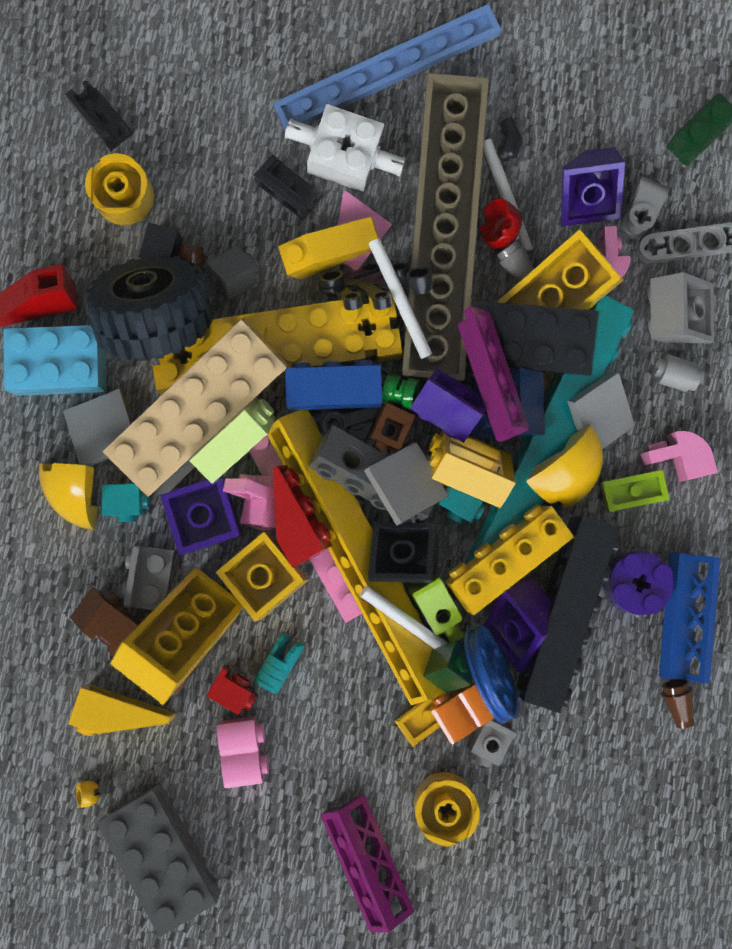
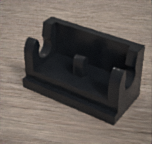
(100, 116)
(287, 187)

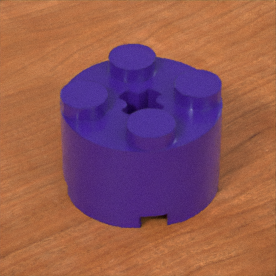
(655, 581)

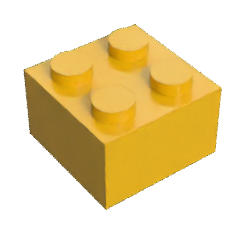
(261, 576)

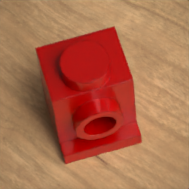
(232, 691)

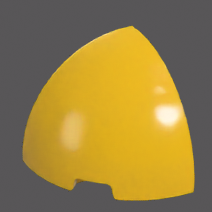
(571, 472)
(69, 492)

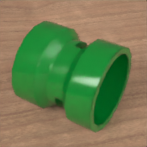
(400, 391)

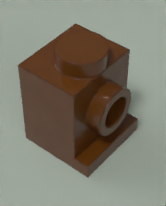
(400, 423)

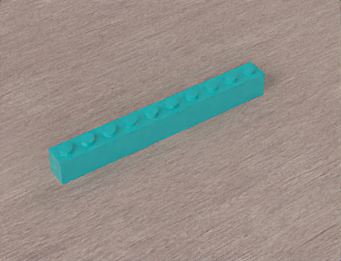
(559, 423)

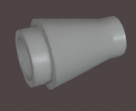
(515, 260)

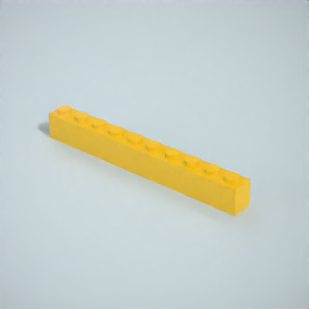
(295, 442)

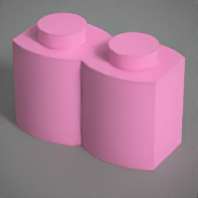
(241, 751)

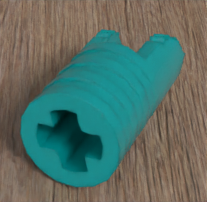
(276, 670)

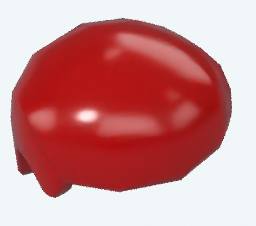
(501, 223)

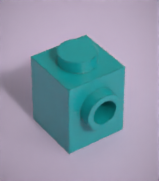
(124, 502)
(461, 506)

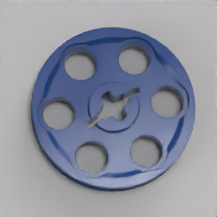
(491, 674)

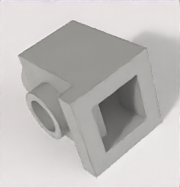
(491, 731)

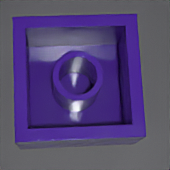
(201, 516)

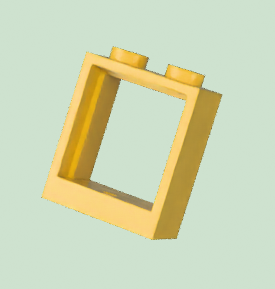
(472, 468)

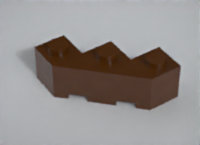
(105, 619)

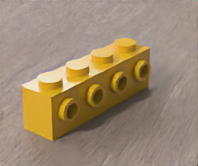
(508, 559)

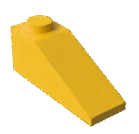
(327, 248)
(107, 711)

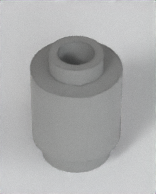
(677, 373)

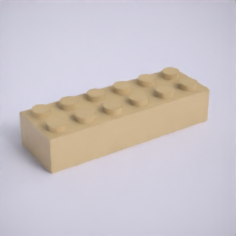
(196, 407)

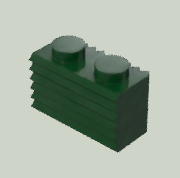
(701, 129)

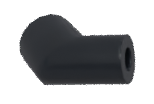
(512, 141)

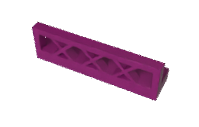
(492, 374)
(363, 869)

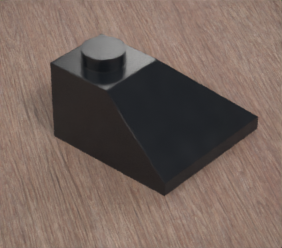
(404, 552)

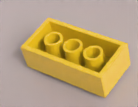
(568, 278)
(177, 635)

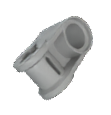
(644, 205)

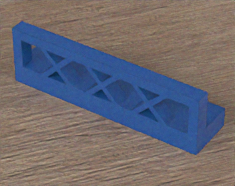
(682, 617)

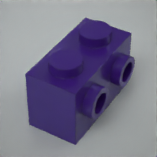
(449, 405)

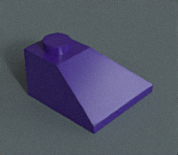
(592, 187)
(520, 621)

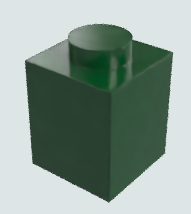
(449, 667)

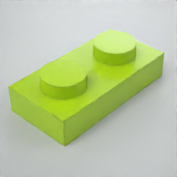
(634, 491)

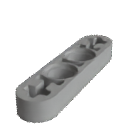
(695, 242)

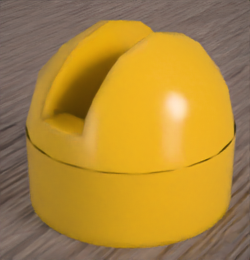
(85, 793)

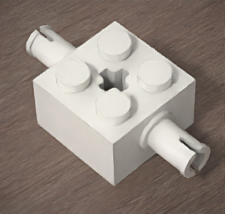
(339, 130)

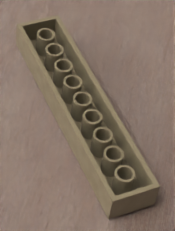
(446, 220)

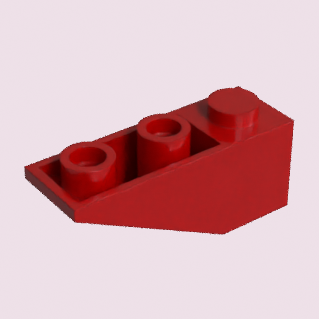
(38, 295)
(296, 524)

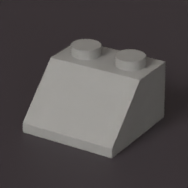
(681, 309)

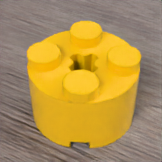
(105, 190)
(455, 823)

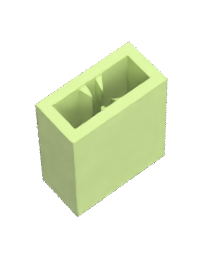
(234, 439)

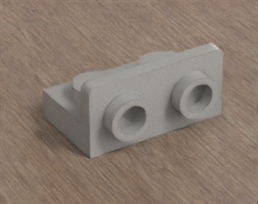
(148, 577)

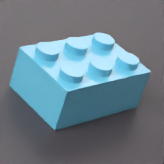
(53, 361)

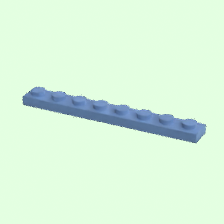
(389, 67)

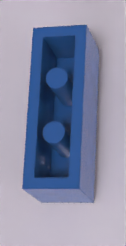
(333, 386)

